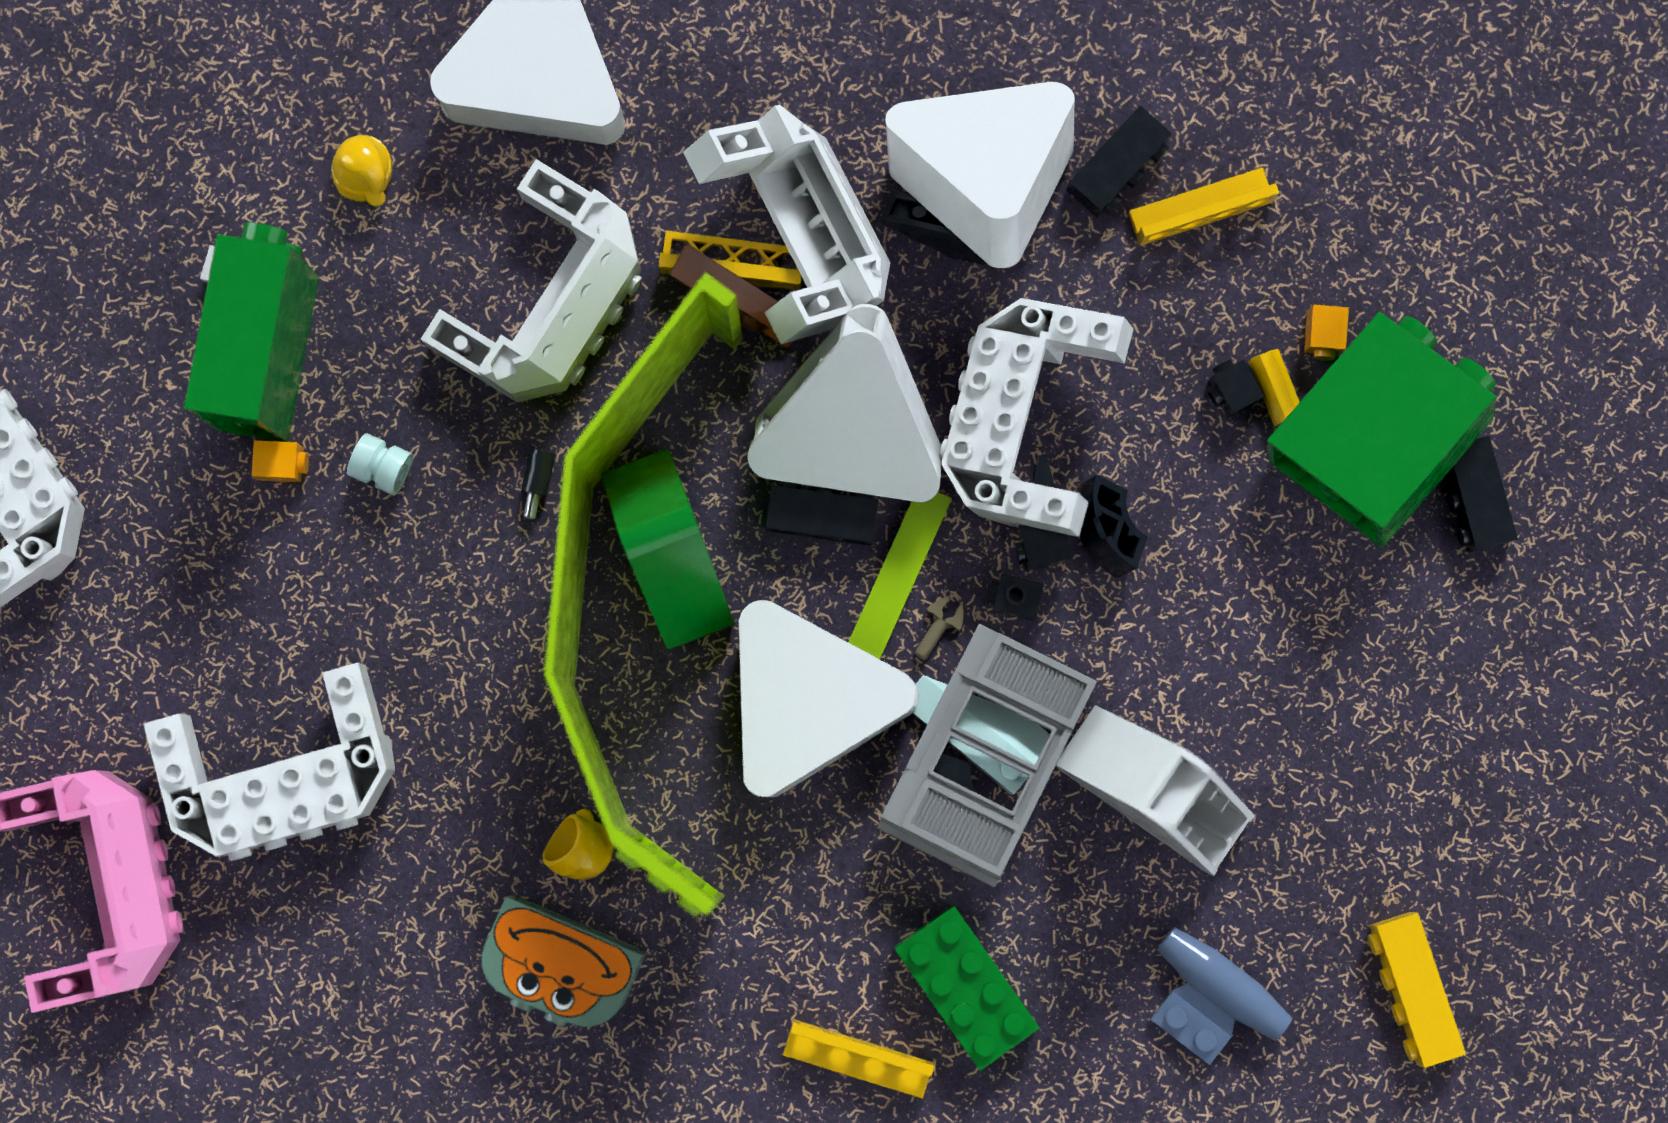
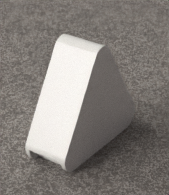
(531, 73)
(984, 161)
(851, 418)
(808, 698)
(1156, 787)

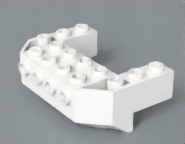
(812, 212)
(572, 309)
(997, 401)
(37, 507)
(281, 797)

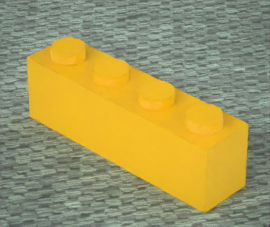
(1416, 990)

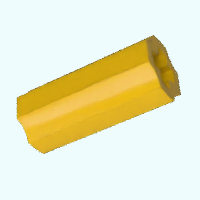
(1275, 385)

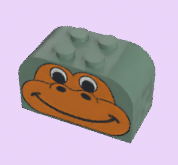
(558, 964)

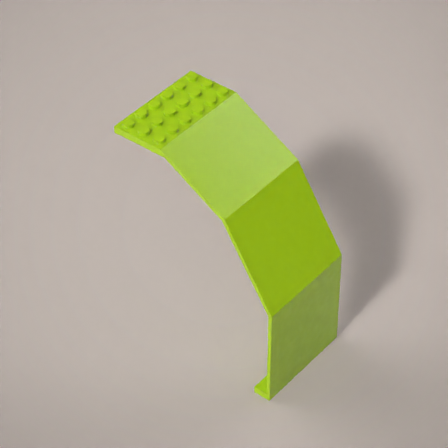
(704, 312)

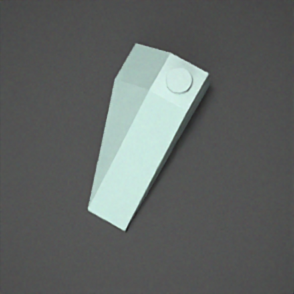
(991, 724)

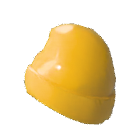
(362, 169)
(579, 847)

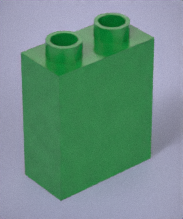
(252, 334)
(1383, 426)

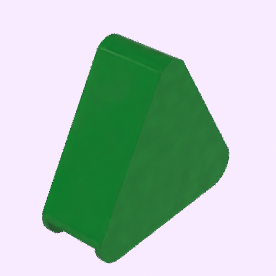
(666, 549)

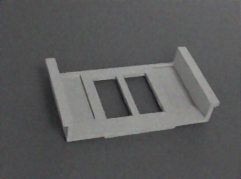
(953, 820)

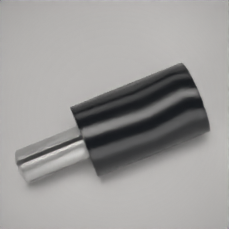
(536, 479)

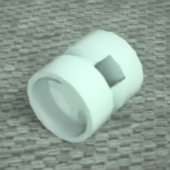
(377, 463)

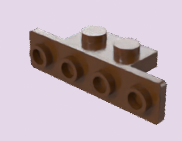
(751, 301)

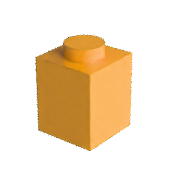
(1326, 331)
(279, 461)

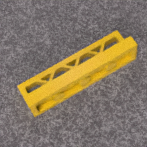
(1202, 206)
(758, 275)
(858, 1058)

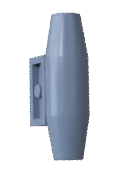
(1215, 996)

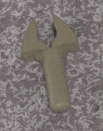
(938, 627)

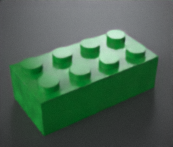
(966, 987)

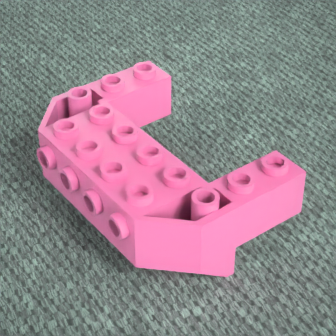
(126, 878)

